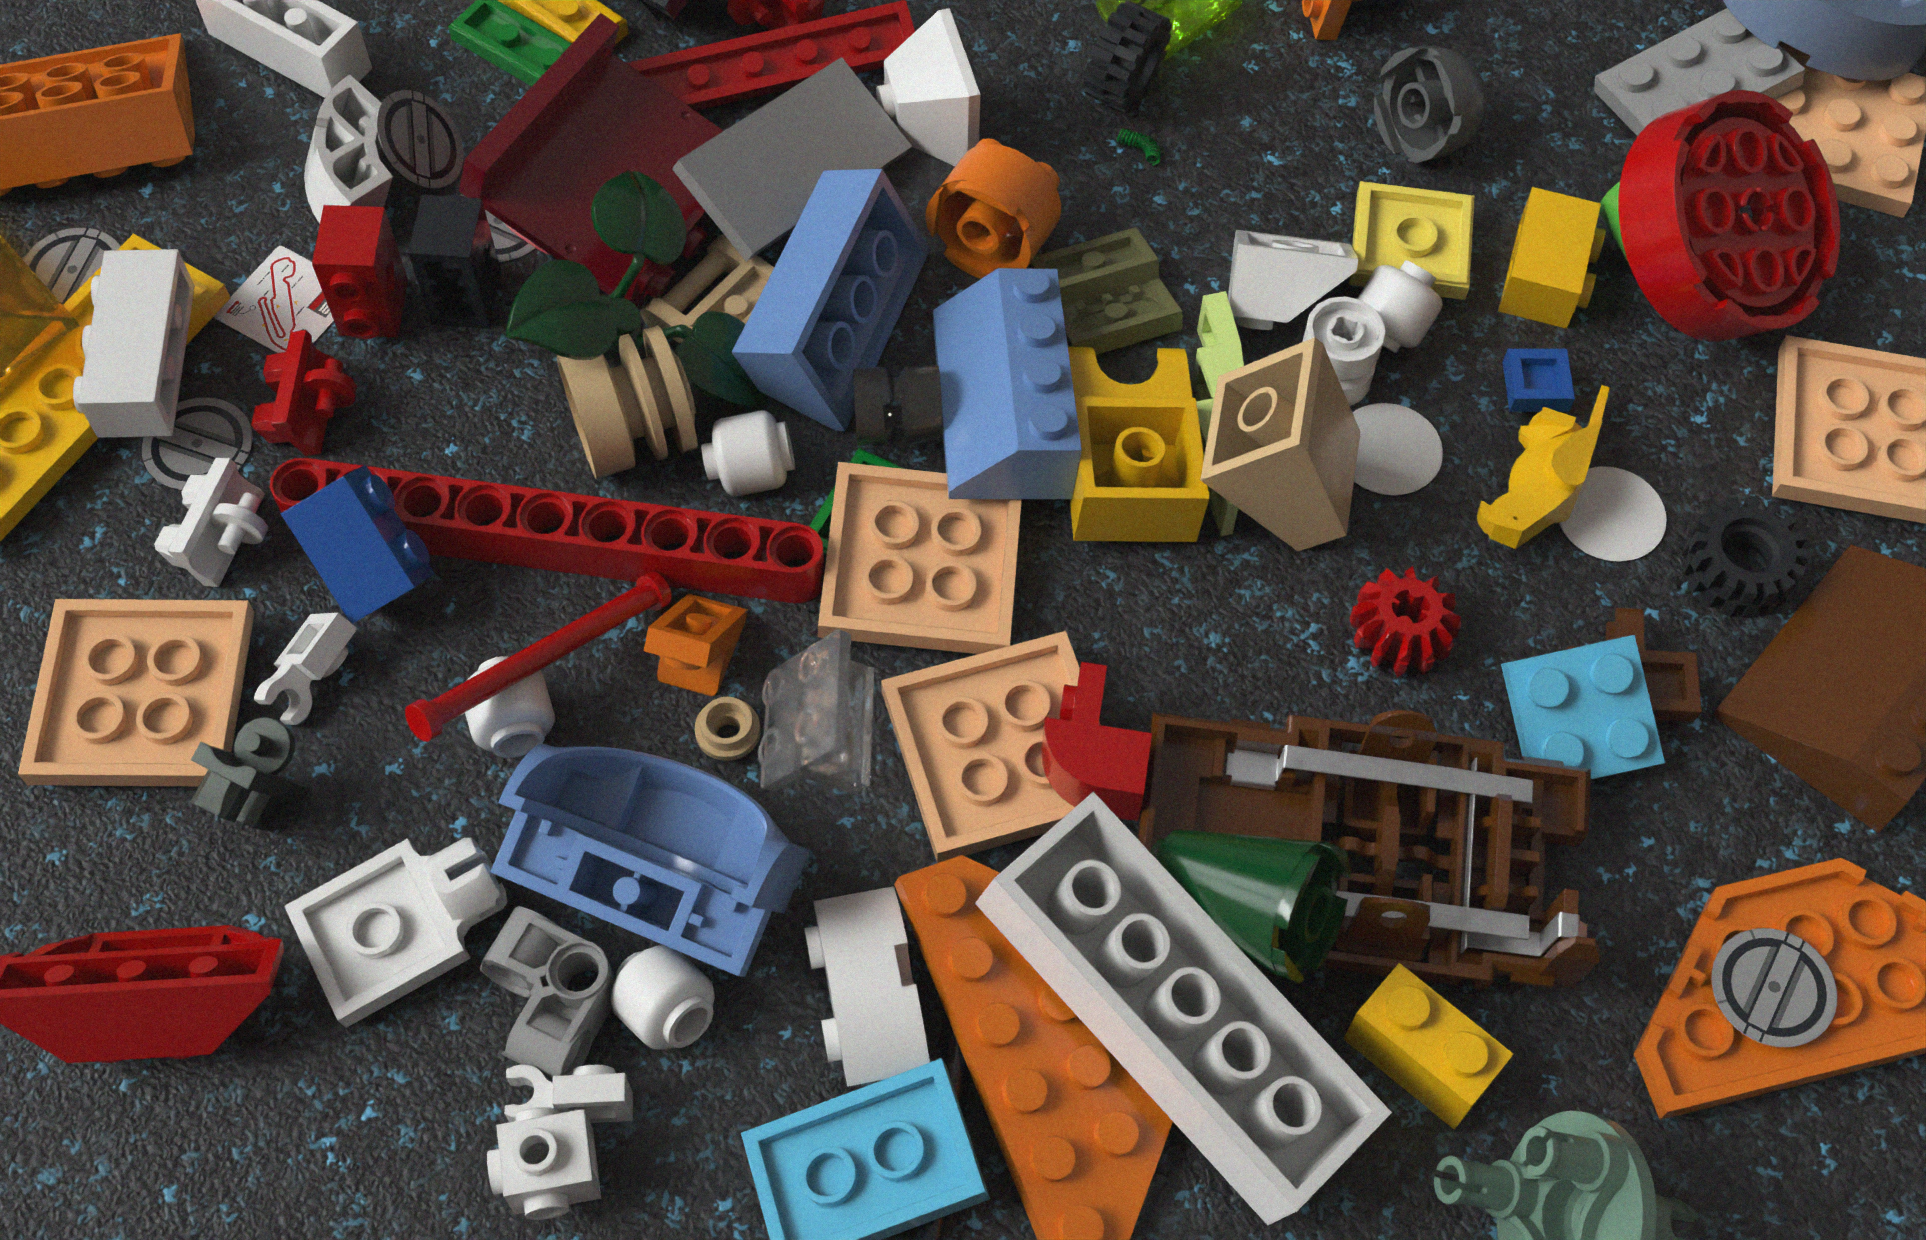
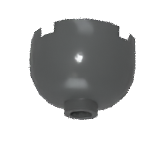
(1429, 103)

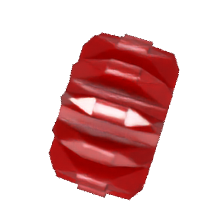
(1405, 621)

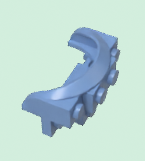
(655, 852)

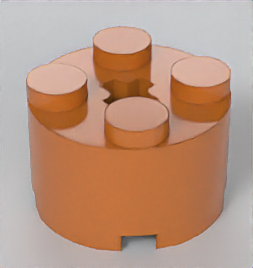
(994, 209)

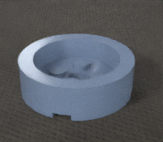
(1842, 36)

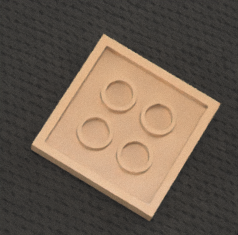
(1865, 132)
(1851, 429)
(917, 564)
(135, 691)
(977, 742)

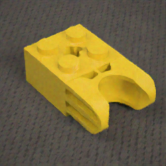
(1137, 453)

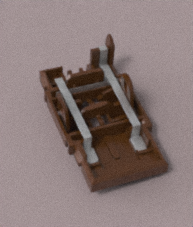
(1488, 807)

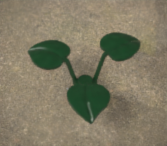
(568, 317)

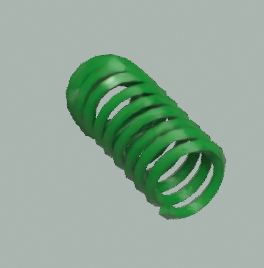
(1141, 144)

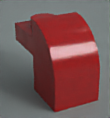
(1092, 757)

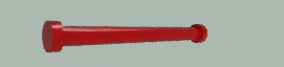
(428, 718)

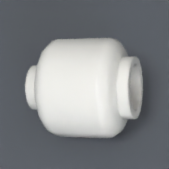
(1403, 302)
(749, 453)
(514, 718)
(662, 998)

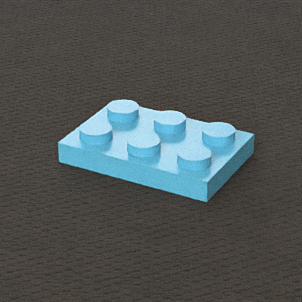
(867, 1161)

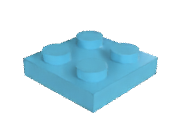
(1585, 707)

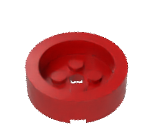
(1684, 228)

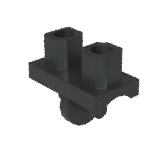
(246, 782)

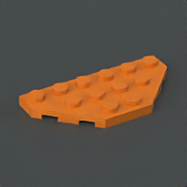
(1879, 970)
(1058, 1101)

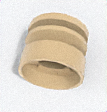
(630, 403)

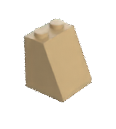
(1285, 445)

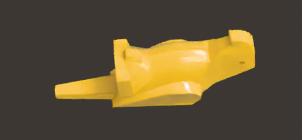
(1544, 476)

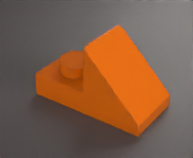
(695, 642)

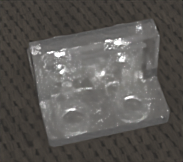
(818, 718)

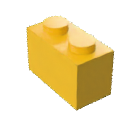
(1552, 258)
(1427, 1045)

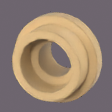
(726, 712)

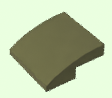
(1112, 292)

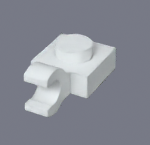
(309, 656)
(594, 1088)

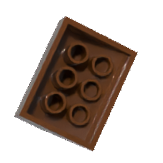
(1846, 688)

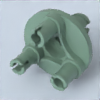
(1568, 1182)

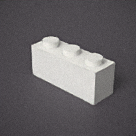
(292, 37)
(135, 343)

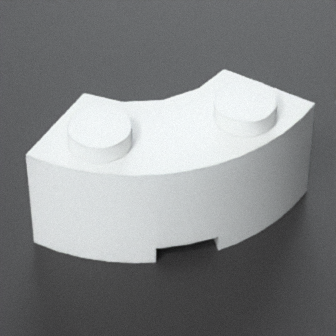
(345, 151)
(870, 986)

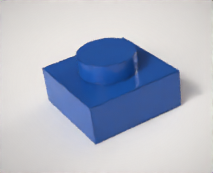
(1538, 380)

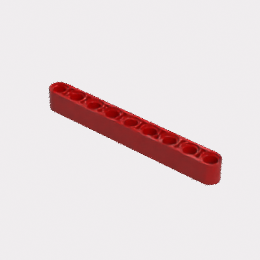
(582, 524)

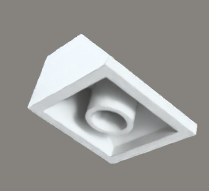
(933, 91)
(1283, 275)

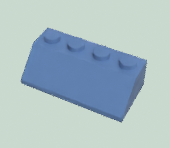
(833, 295)
(1007, 389)

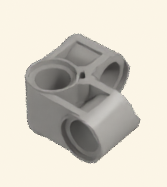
(538, 963)

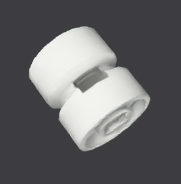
(1352, 339)

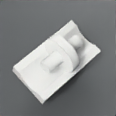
(217, 521)

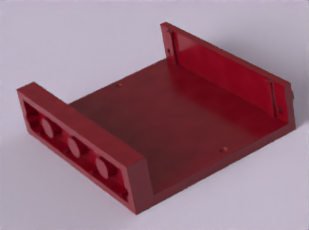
(572, 135)

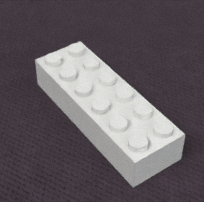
(1183, 1009)

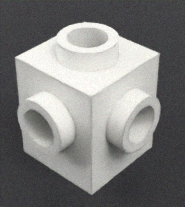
(545, 1162)

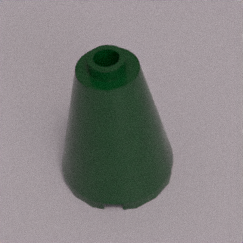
(1263, 892)

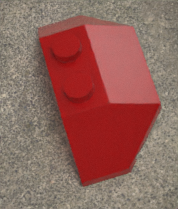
(138, 991)

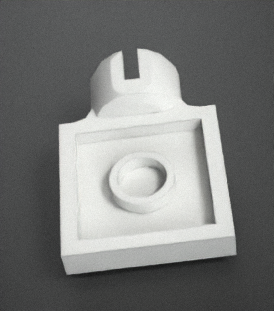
(394, 923)

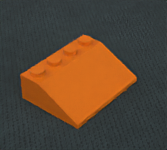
(94, 112)

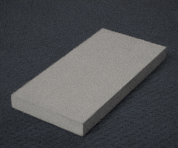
(767, 165)

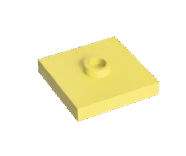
(1414, 226)

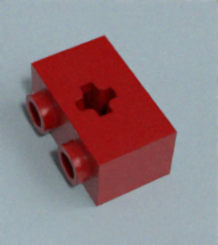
(360, 271)

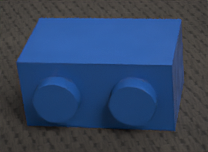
(359, 543)

